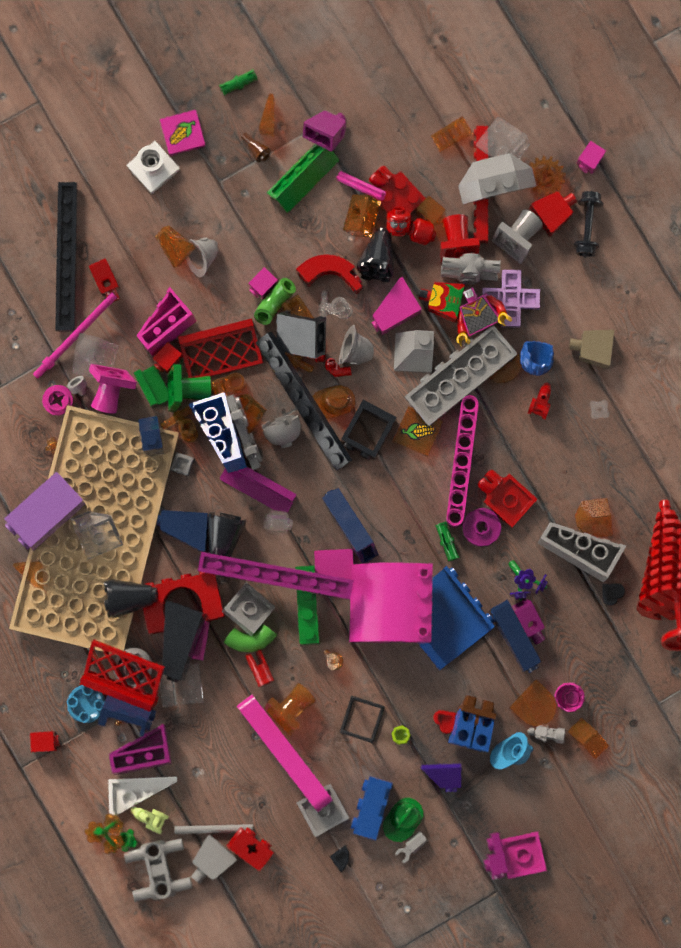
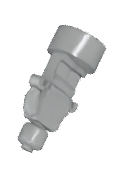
(544, 733)

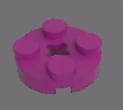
(491, 522)

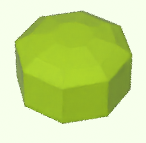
(400, 734)

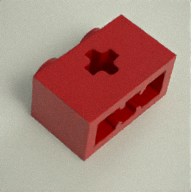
(255, 858)

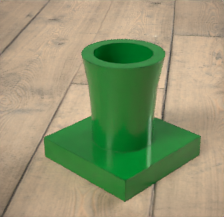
(185, 388)

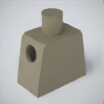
(594, 347)

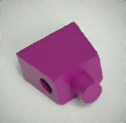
(325, 129)
(526, 612)

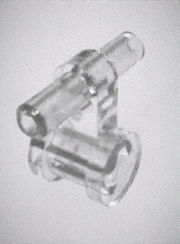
(335, 307)

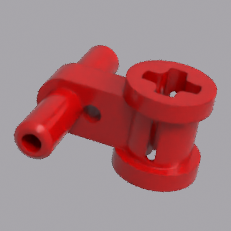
(540, 405)

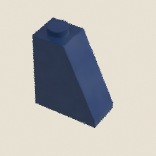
(150, 436)
(186, 527)

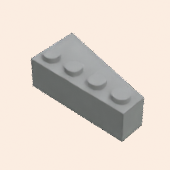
(581, 549)

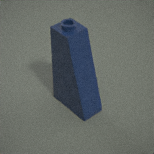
(350, 525)
(515, 636)

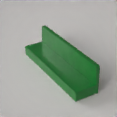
(303, 176)

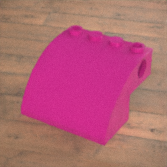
(391, 603)

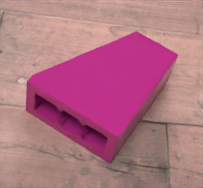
(396, 308)

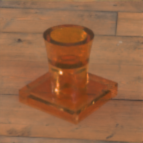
(290, 708)

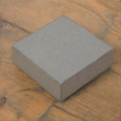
(182, 464)

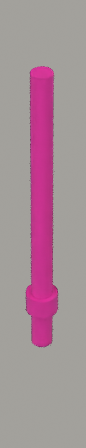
(49, 362)

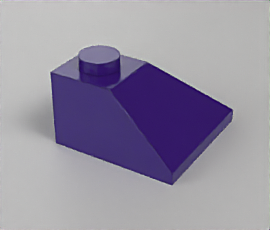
(444, 775)

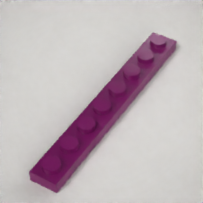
(275, 575)

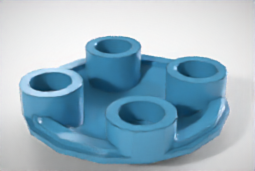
(85, 704)

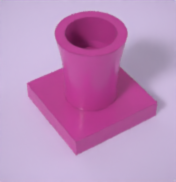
(110, 383)

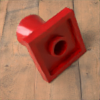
(457, 235)

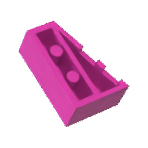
(166, 323)

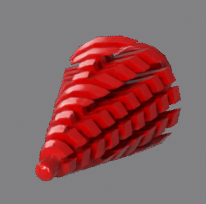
(663, 575)

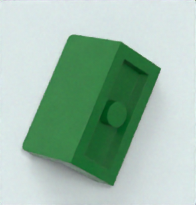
(152, 386)

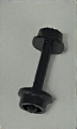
(586, 247)

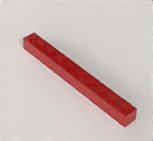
(481, 211)

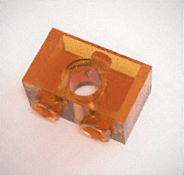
(361, 215)

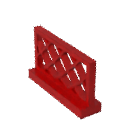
(217, 333)
(119, 688)

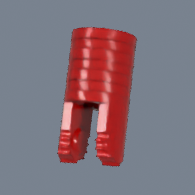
(261, 672)

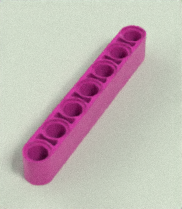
(465, 452)
(285, 753)

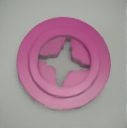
(59, 391)

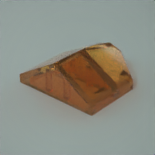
(253, 410)
(594, 518)

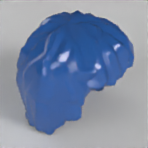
(537, 357)

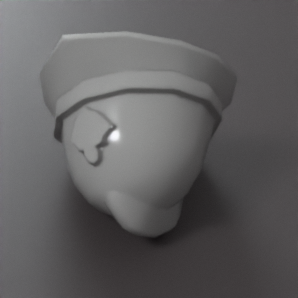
(202, 256)
(355, 348)

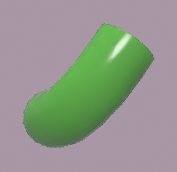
(273, 301)
(245, 643)

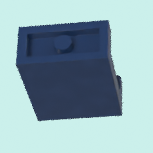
(126, 712)

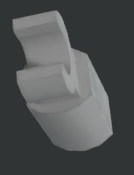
(413, 845)

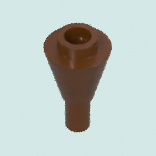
(258, 150)

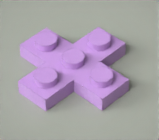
(514, 297)

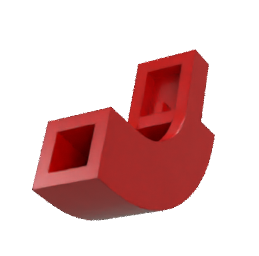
(329, 265)

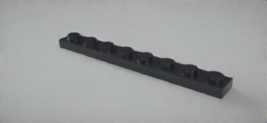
(66, 257)
(303, 401)

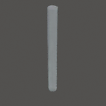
(210, 829)

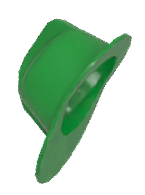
(403, 819)

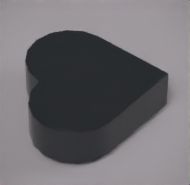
(612, 593)

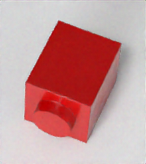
(166, 358)
(44, 741)

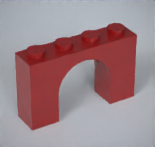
(203, 584)

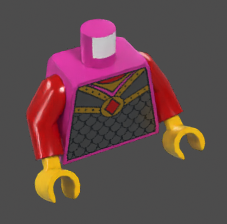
(479, 314)

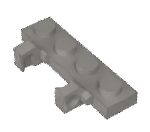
(247, 439)

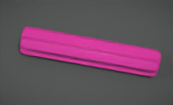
(361, 186)

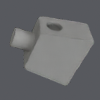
(212, 860)

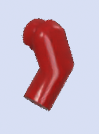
(335, 370)

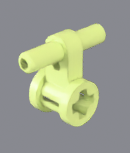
(154, 820)

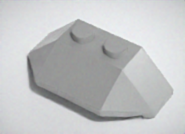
(495, 178)

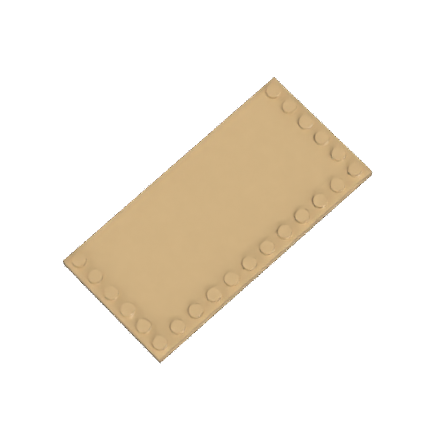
(110, 473)

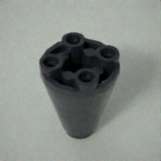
(377, 257)
(128, 597)

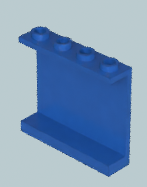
(455, 619)

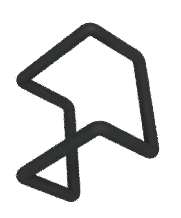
(352, 698)

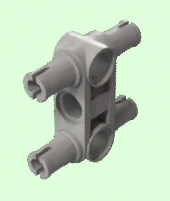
(470, 268)
(158, 870)

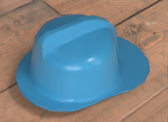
(511, 751)

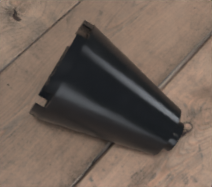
(224, 533)

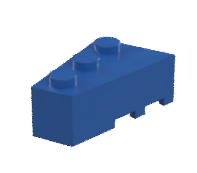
(371, 807)

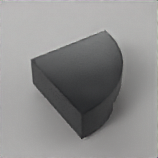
(341, 858)

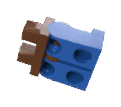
(472, 725)

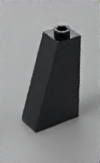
(181, 636)

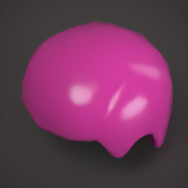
(569, 697)

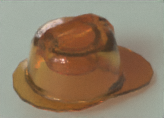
(335, 400)

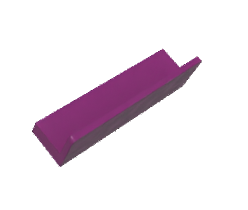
(260, 488)

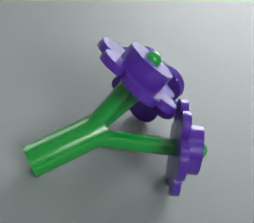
(525, 580)

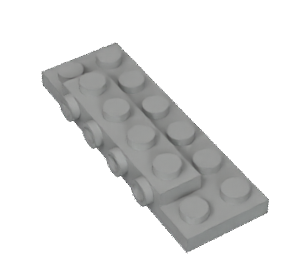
(460, 375)

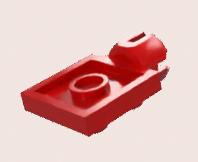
(398, 189)
(506, 497)

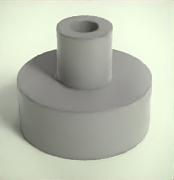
(77, 385)

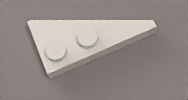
(129, 792)

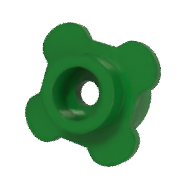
(128, 839)

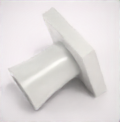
(153, 175)

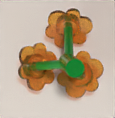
(96, 832)

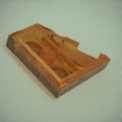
(174, 245)

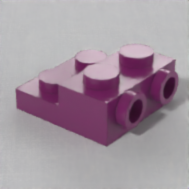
(496, 861)

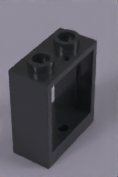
(377, 413)

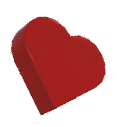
(445, 720)

